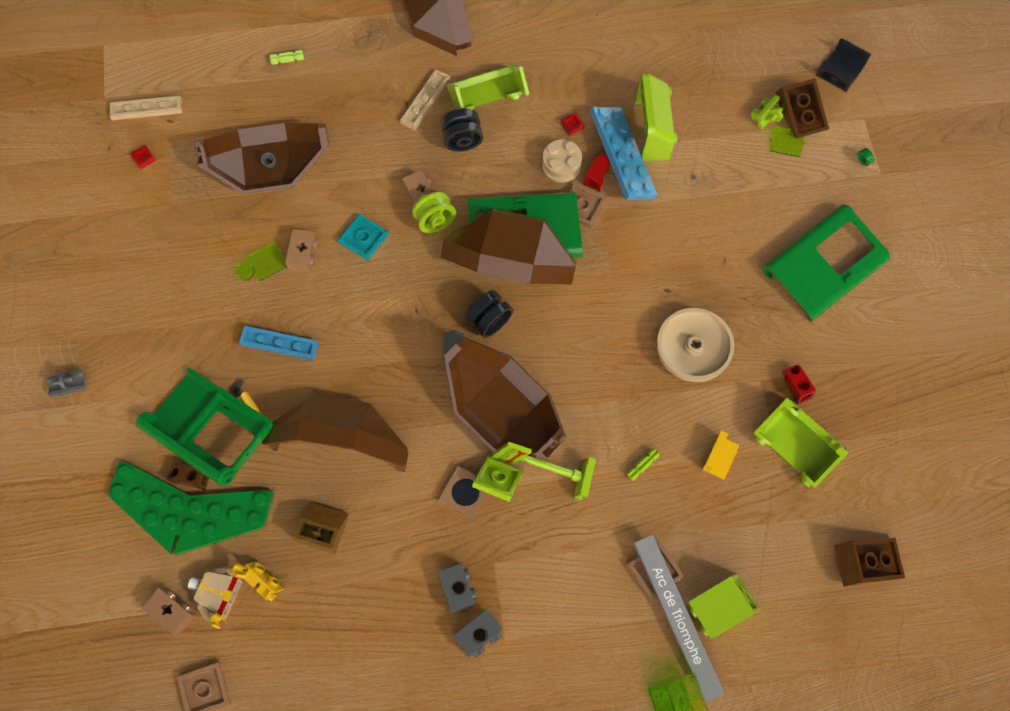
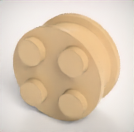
(562, 161)

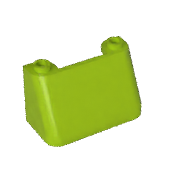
(801, 442)

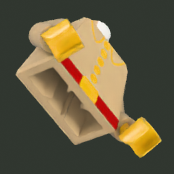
(217, 592)

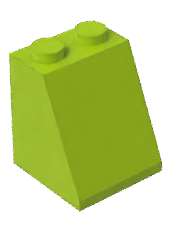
(723, 606)

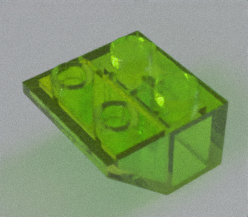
(678, 695)

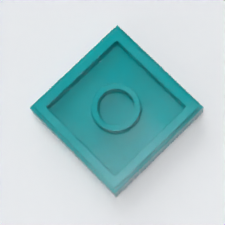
(363, 237)

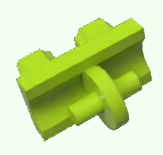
(770, 112)

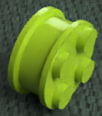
(434, 212)

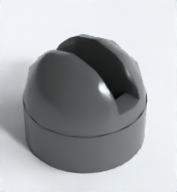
(271, 157)

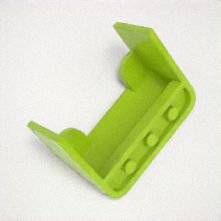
(488, 87)
(657, 116)

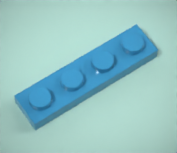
(279, 343)

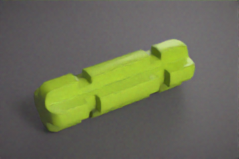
(285, 57)
(643, 464)

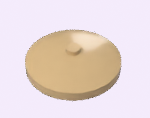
(695, 344)

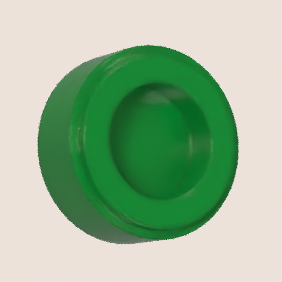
(865, 157)

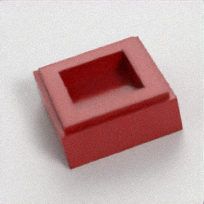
(572, 124)
(143, 157)

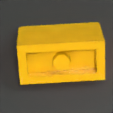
(721, 456)

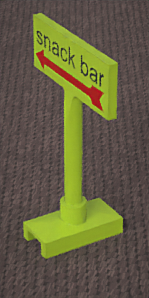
(513, 453)

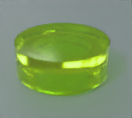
(245, 271)

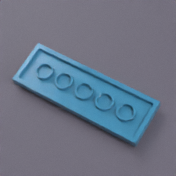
(623, 153)

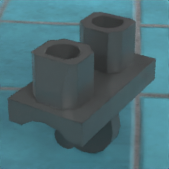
(66, 383)

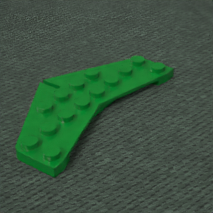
(195, 519)

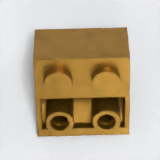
(321, 527)

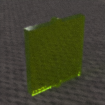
(785, 143)
(267, 261)

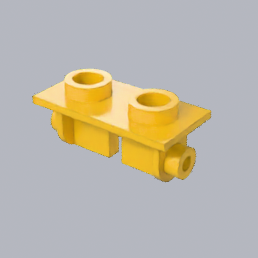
(256, 574)

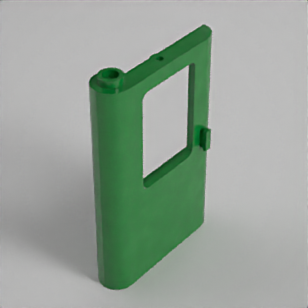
(557, 208)
(811, 277)
(189, 411)

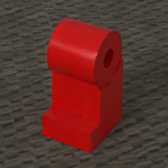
(594, 177)
(798, 383)

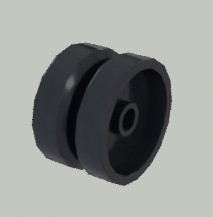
(461, 130)
(489, 313)

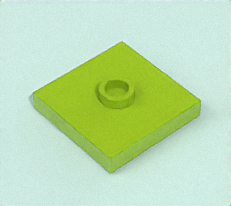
(498, 478)

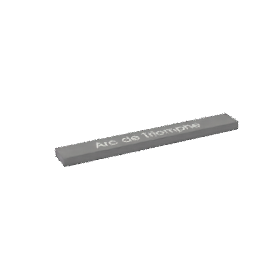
(678, 617)

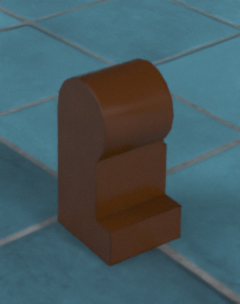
(187, 476)

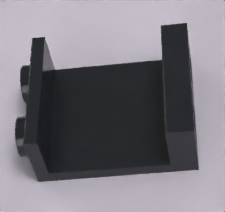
(843, 65)

